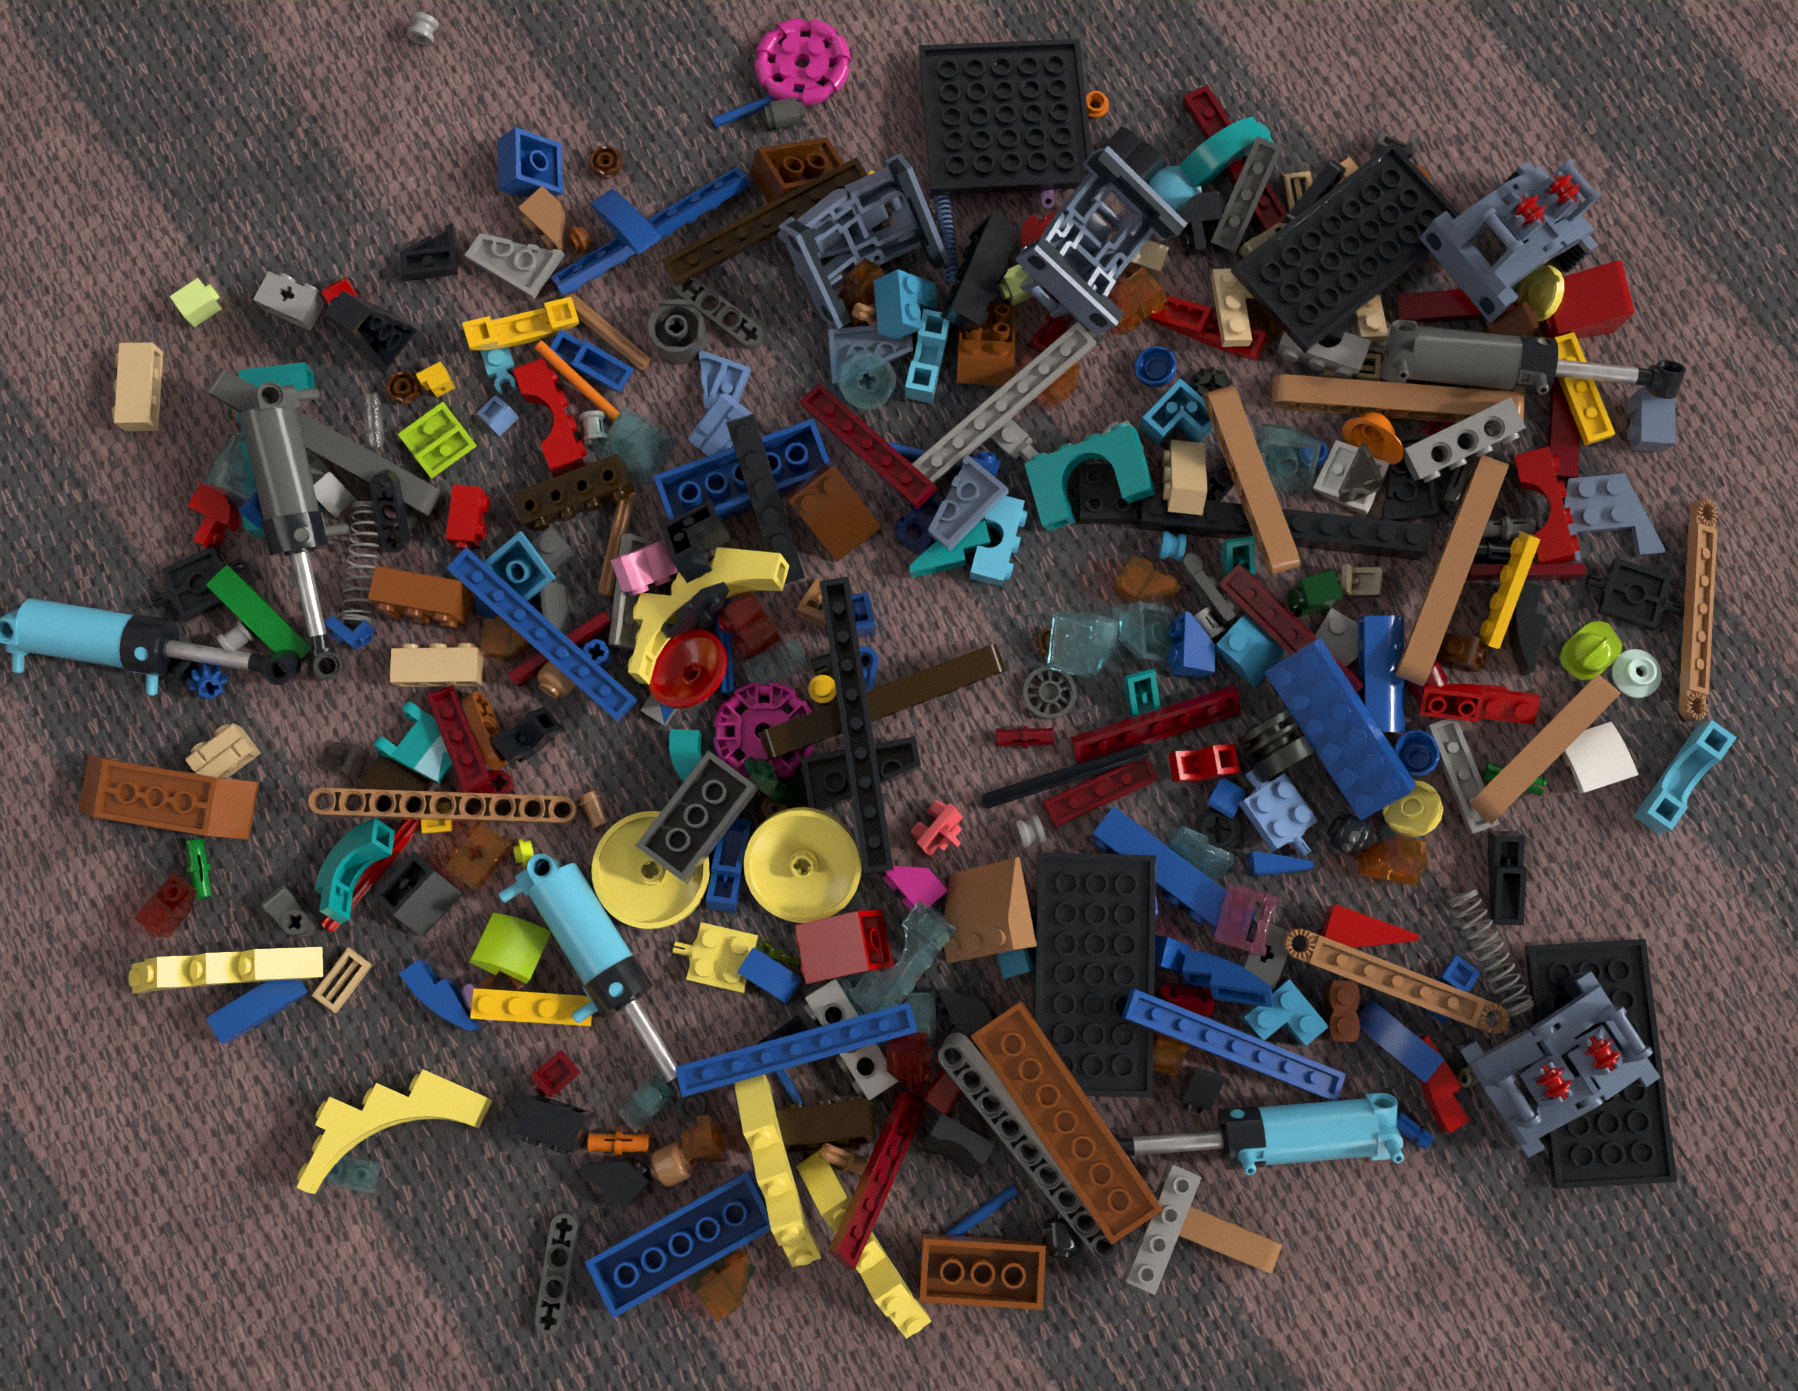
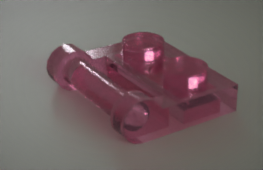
(1237, 915)

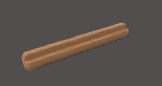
(610, 334)
(619, 527)

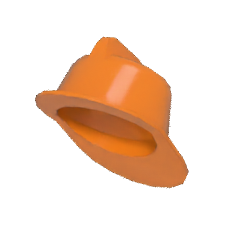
(1377, 433)

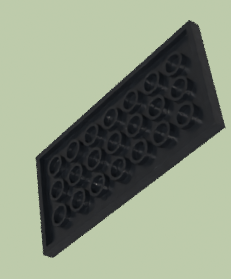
(1344, 248)
(1089, 954)
(1630, 1133)

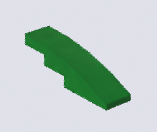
(256, 613)

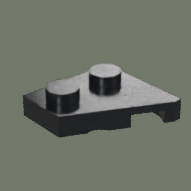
(431, 257)
(699, 611)

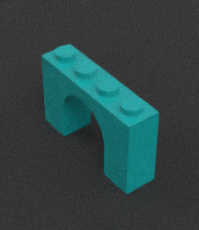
(1051, 472)

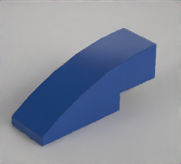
(625, 221)
(592, 362)
(728, 868)
(1225, 979)
(438, 995)
(254, 1008)
(1399, 1041)

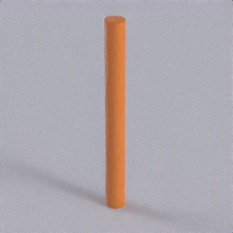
(577, 380)

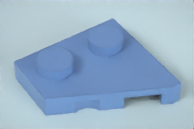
(721, 377)

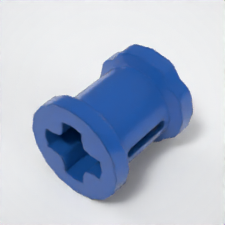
(593, 647)

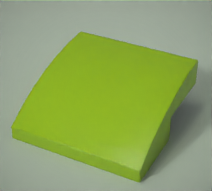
(437, 440)
(510, 946)

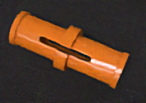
(619, 1143)

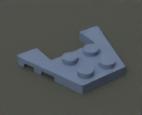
(1608, 505)

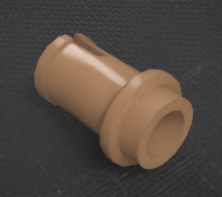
(594, 809)

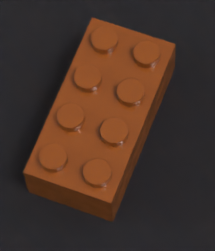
(981, 1271)

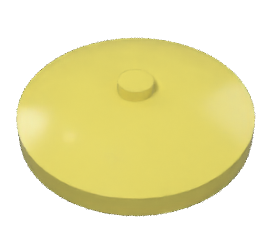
(802, 864)
(638, 887)

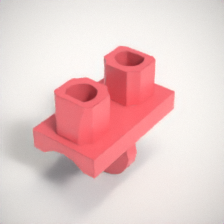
(941, 832)

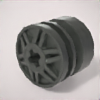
(1275, 745)

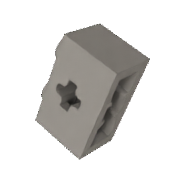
(289, 300)

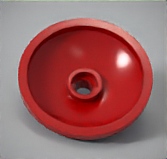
(688, 669)

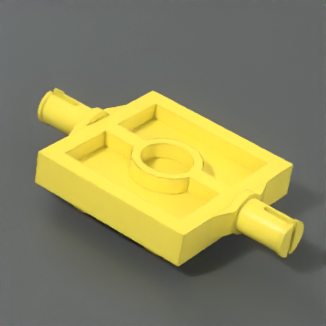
(717, 957)

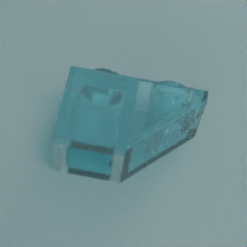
(925, 1016)
(646, 1102)

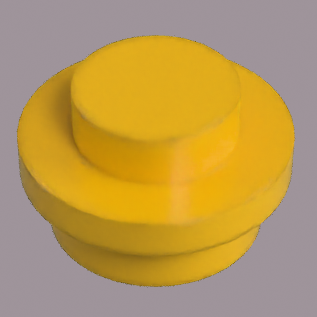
(822, 689)

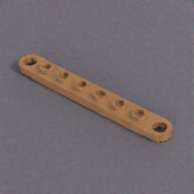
(1698, 610)
(1396, 981)

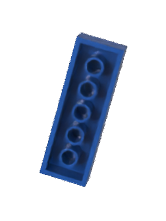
(792, 455)
(1340, 729)
(680, 1243)

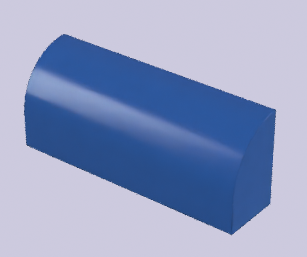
(1379, 652)

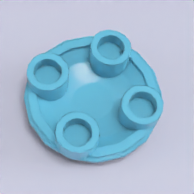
(1173, 186)

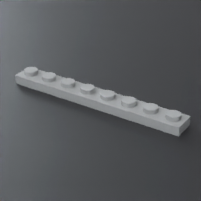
(1005, 403)

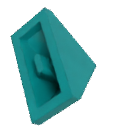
(1238, 551)
(1141, 692)

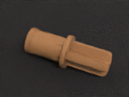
(865, 313)
(844, 1158)

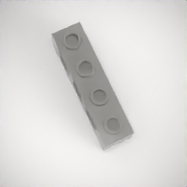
(1503, 417)
(865, 1085)
(1161, 1231)

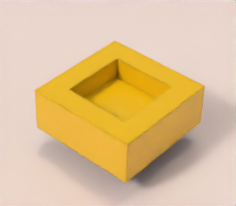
(431, 827)

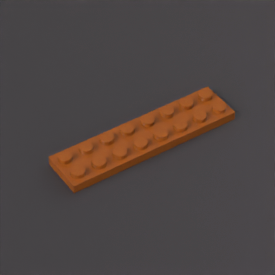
(1067, 1123)

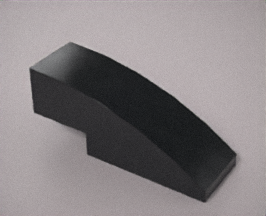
(1526, 629)
(1507, 877)

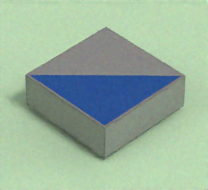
(658, 711)

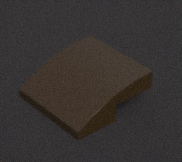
(391, 775)

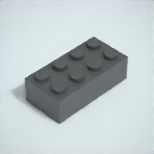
(697, 817)

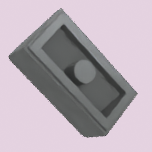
(555, 606)

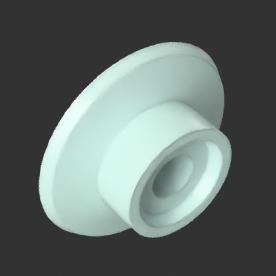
(1625, 673)

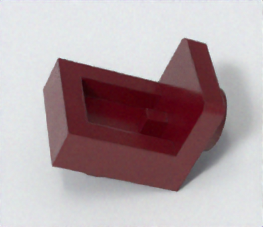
(554, 1075)

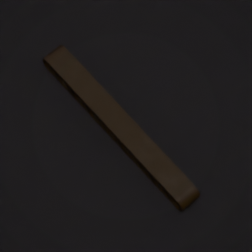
(885, 700)

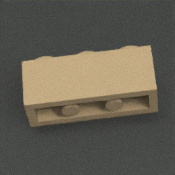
(137, 387)
(1185, 477)
(436, 666)

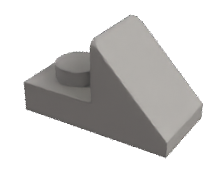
(329, 489)

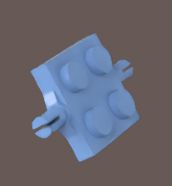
(1278, 812)

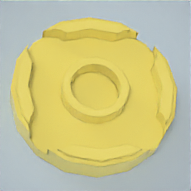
(1542, 291)
(1416, 812)

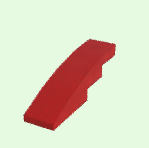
(1202, 325)

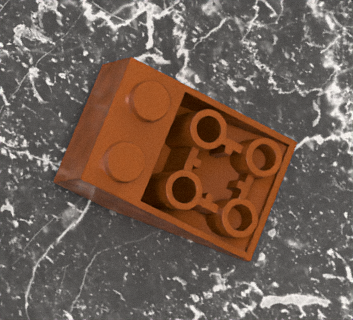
(988, 350)

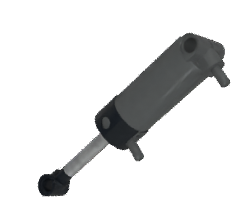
(1505, 362)
(289, 501)

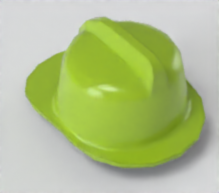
(1591, 650)

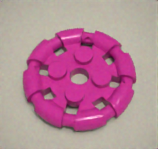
(802, 48)
(751, 719)

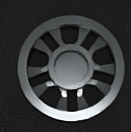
(1049, 693)

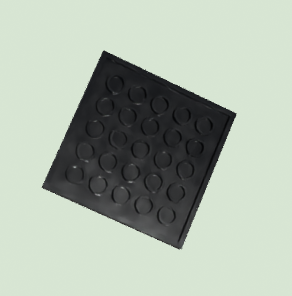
(1004, 116)

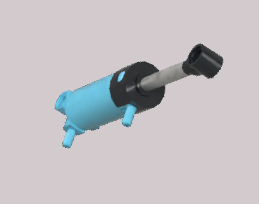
(122, 641)
(599, 957)
(1289, 1134)

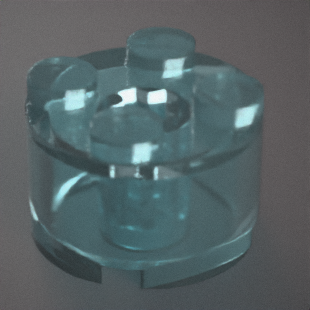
(880, 386)

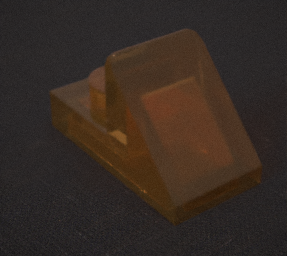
(703, 1142)

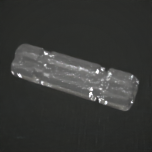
(373, 420)

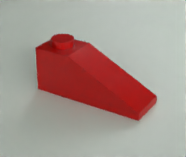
(1361, 930)

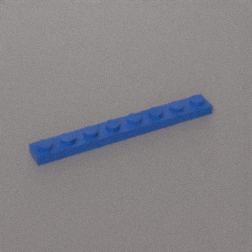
(664, 223)
(542, 634)
(1233, 1045)
(796, 1049)

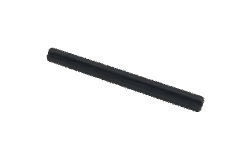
(1065, 775)

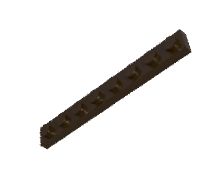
(757, 225)

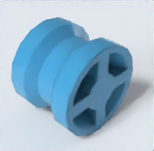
(1172, 546)

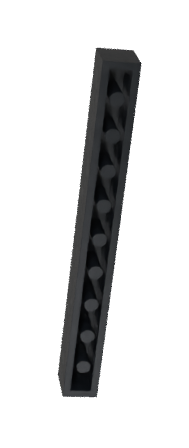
(1307, 528)
(856, 726)

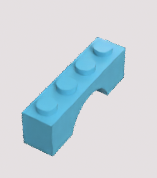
(1670, 794)

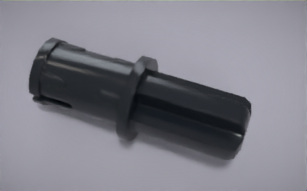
(1491, 552)

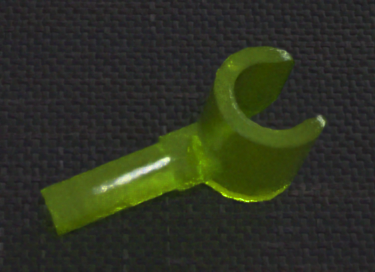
(774, 954)

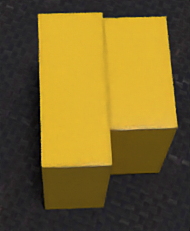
(436, 378)

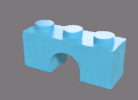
(928, 357)
(993, 564)

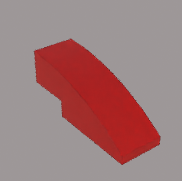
(1439, 1095)

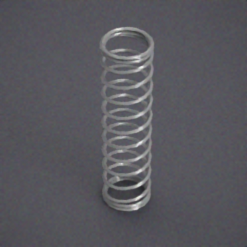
(352, 619)
(1463, 899)

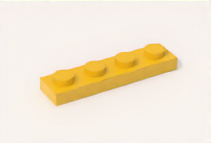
(1583, 396)
(1512, 581)
(527, 1006)

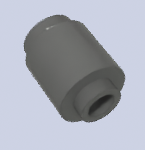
(784, 113)

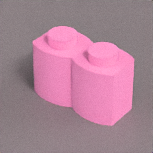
(644, 567)

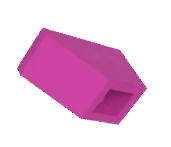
(916, 885)

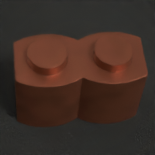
(1341, 1002)

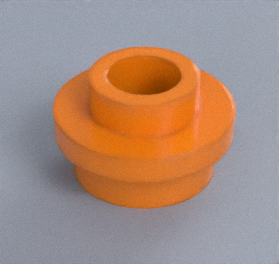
(1099, 98)

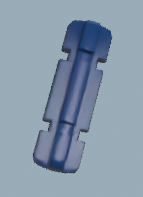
(1413, 1131)

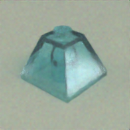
(639, 444)
(1289, 457)
(232, 470)
(1145, 630)
(1081, 643)

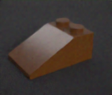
(792, 165)
(833, 511)

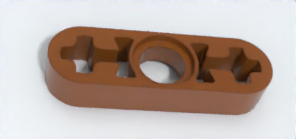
(484, 728)

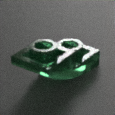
(764, 777)

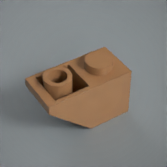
(547, 217)

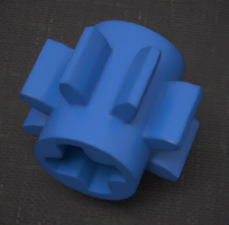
(208, 681)

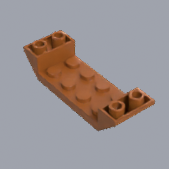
(168, 798)

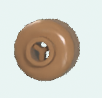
(554, 681)
(670, 1166)

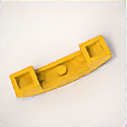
(522, 327)

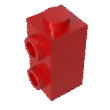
(466, 517)

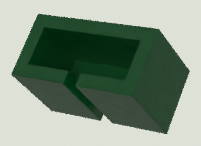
(1315, 594)

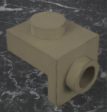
(1361, 581)

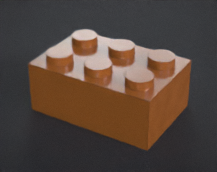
(420, 597)

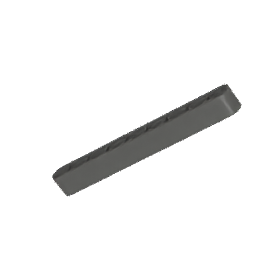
(332, 445)
(1017, 1136)

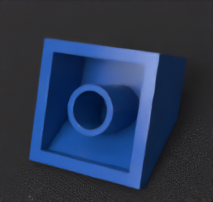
(528, 163)

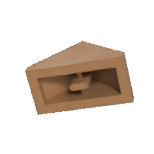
(811, 606)

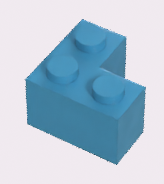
(901, 302)
(1177, 409)
(1288, 1010)

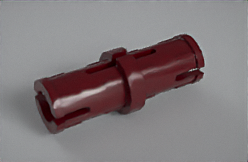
(1025, 737)

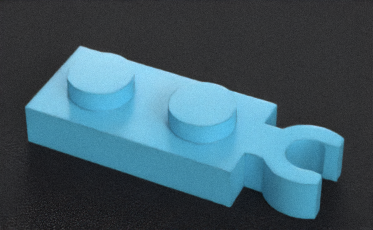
(499, 364)

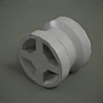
(422, 28)
(1030, 831)

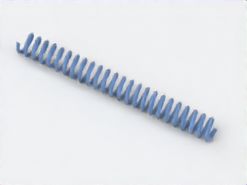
(950, 240)

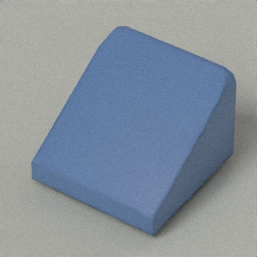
(497, 415)

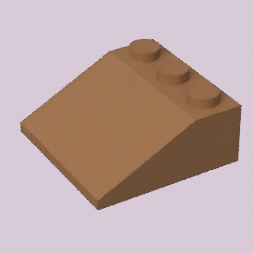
(988, 912)

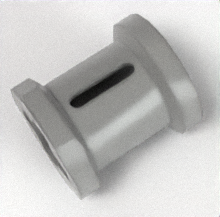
(593, 427)
(1208, 623)
(236, 637)

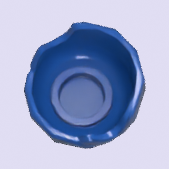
(1155, 367)
(1417, 752)

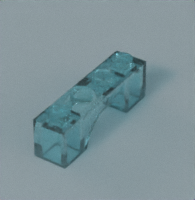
(925, 935)

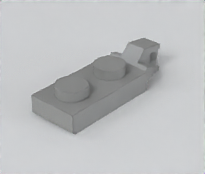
(1014, 441)

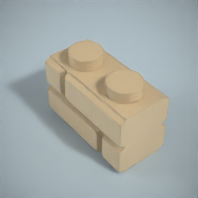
(223, 753)

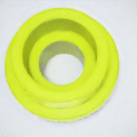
(523, 852)

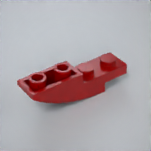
(1478, 701)

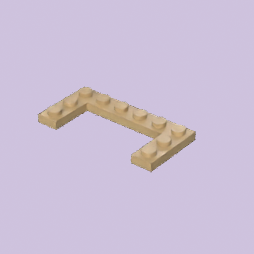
(1234, 320)

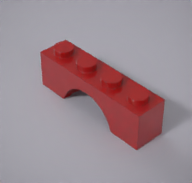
(560, 448)
(1537, 473)

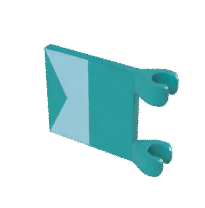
(421, 748)

